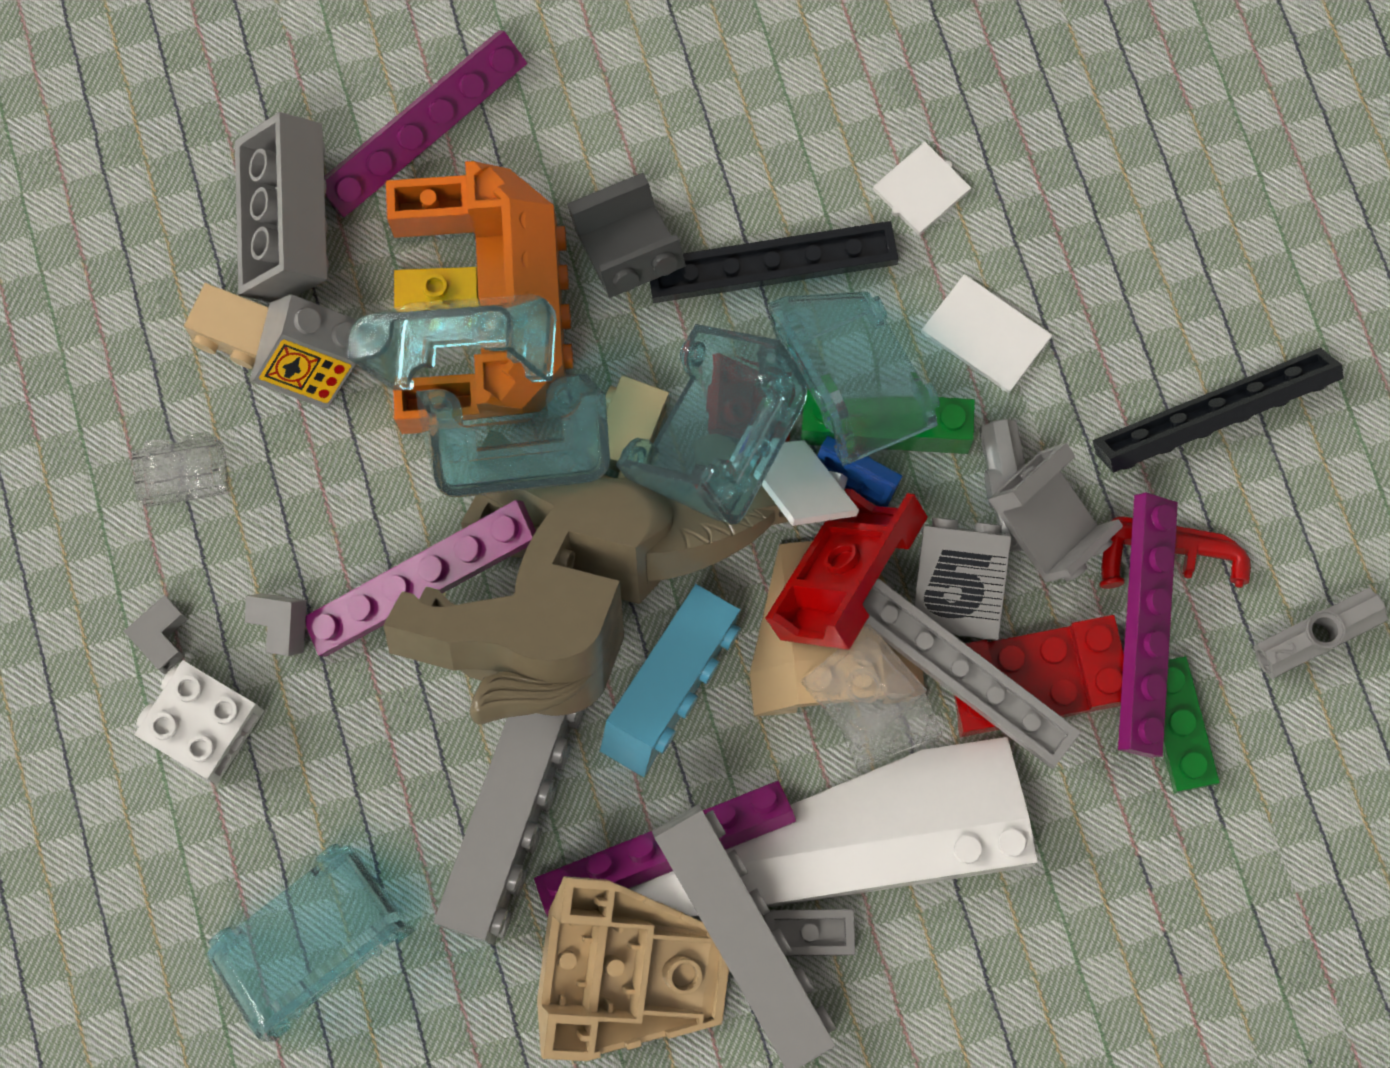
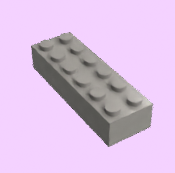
(505, 825)

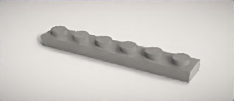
(968, 675)

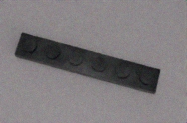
(779, 261)
(1218, 409)

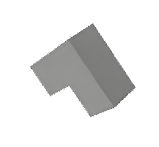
(283, 619)
(152, 631)

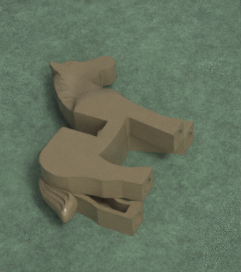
(564, 625)

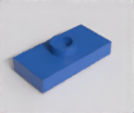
(864, 476)

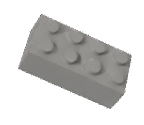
(281, 208)

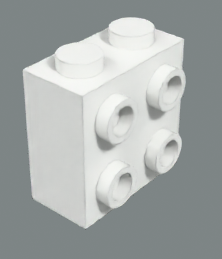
(198, 721)

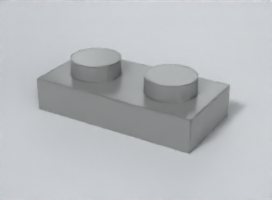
(815, 931)

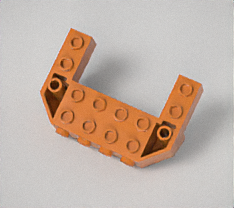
(515, 256)

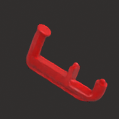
(1188, 543)

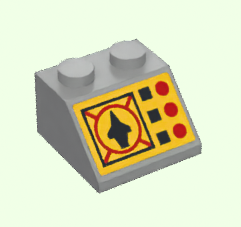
(303, 351)

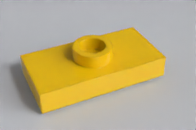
(434, 285)

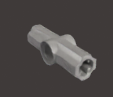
(1003, 460)
(1342, 621)

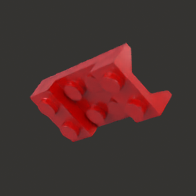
(838, 571)
(1064, 668)

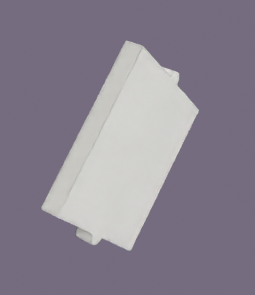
(921, 188)

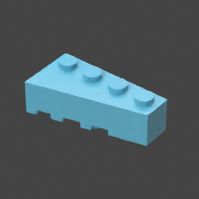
(668, 680)

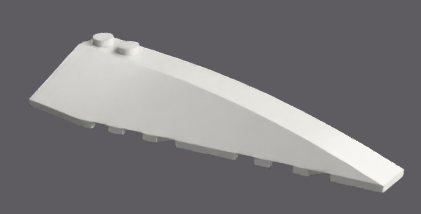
(895, 827)

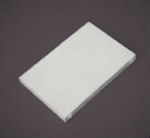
(986, 333)
(805, 487)

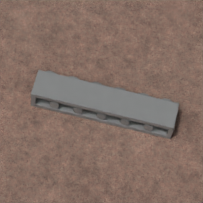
(743, 937)

